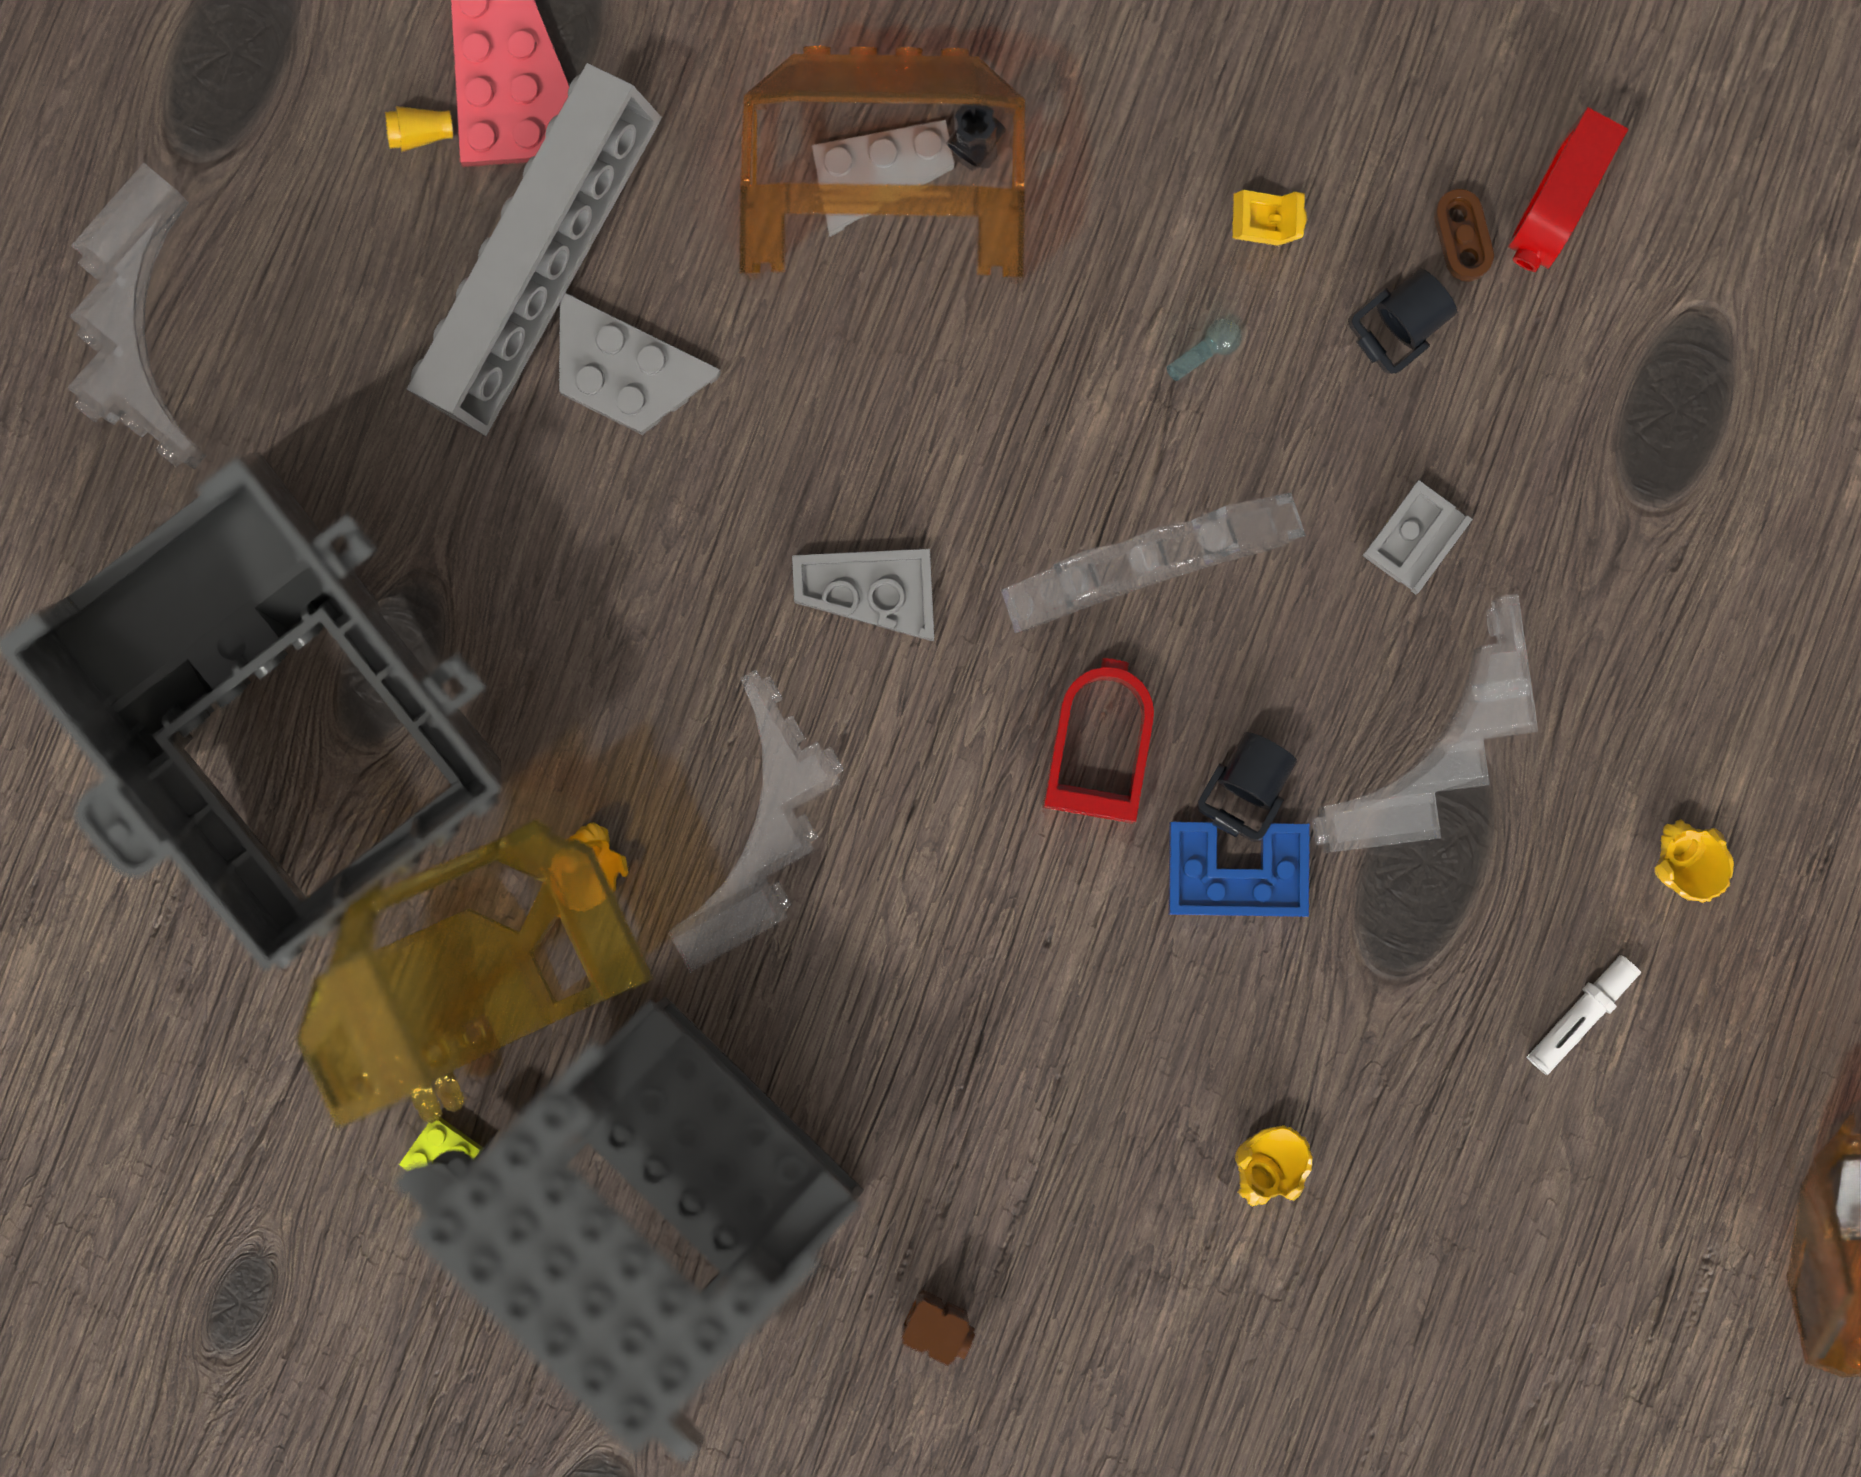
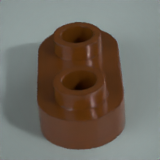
(1464, 236)

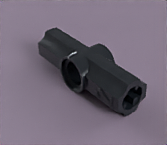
(976, 136)

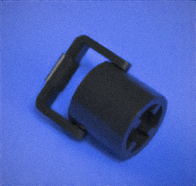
(1410, 313)
(1255, 775)

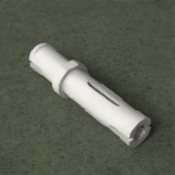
(1584, 1014)

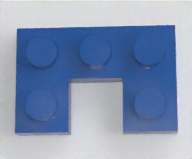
(1202, 889)

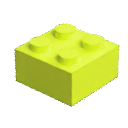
(437, 1139)

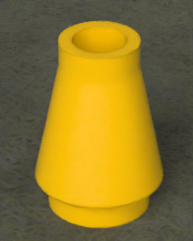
(416, 127)

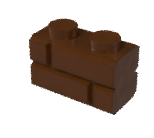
(938, 1329)

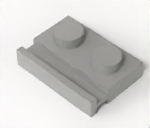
(1417, 537)

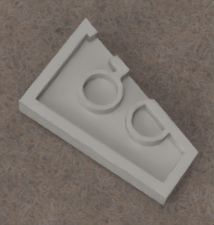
(888, 157)
(870, 587)

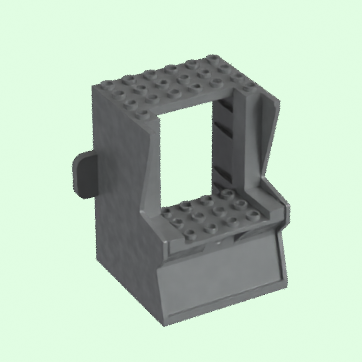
(183, 626)
(580, 1278)

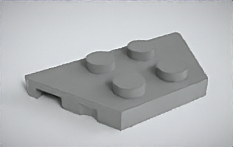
(623, 368)

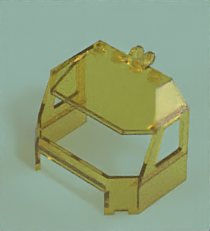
(462, 987)

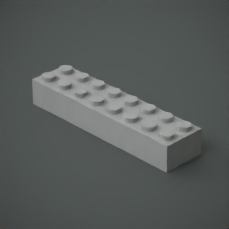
(535, 249)

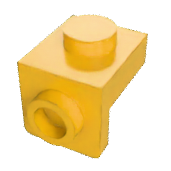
(1268, 217)

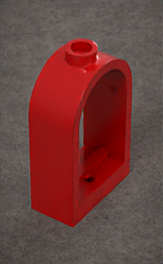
(1565, 190)
(1090, 801)

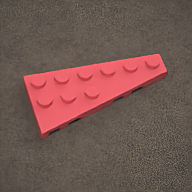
(504, 80)

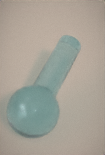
(1221, 338)

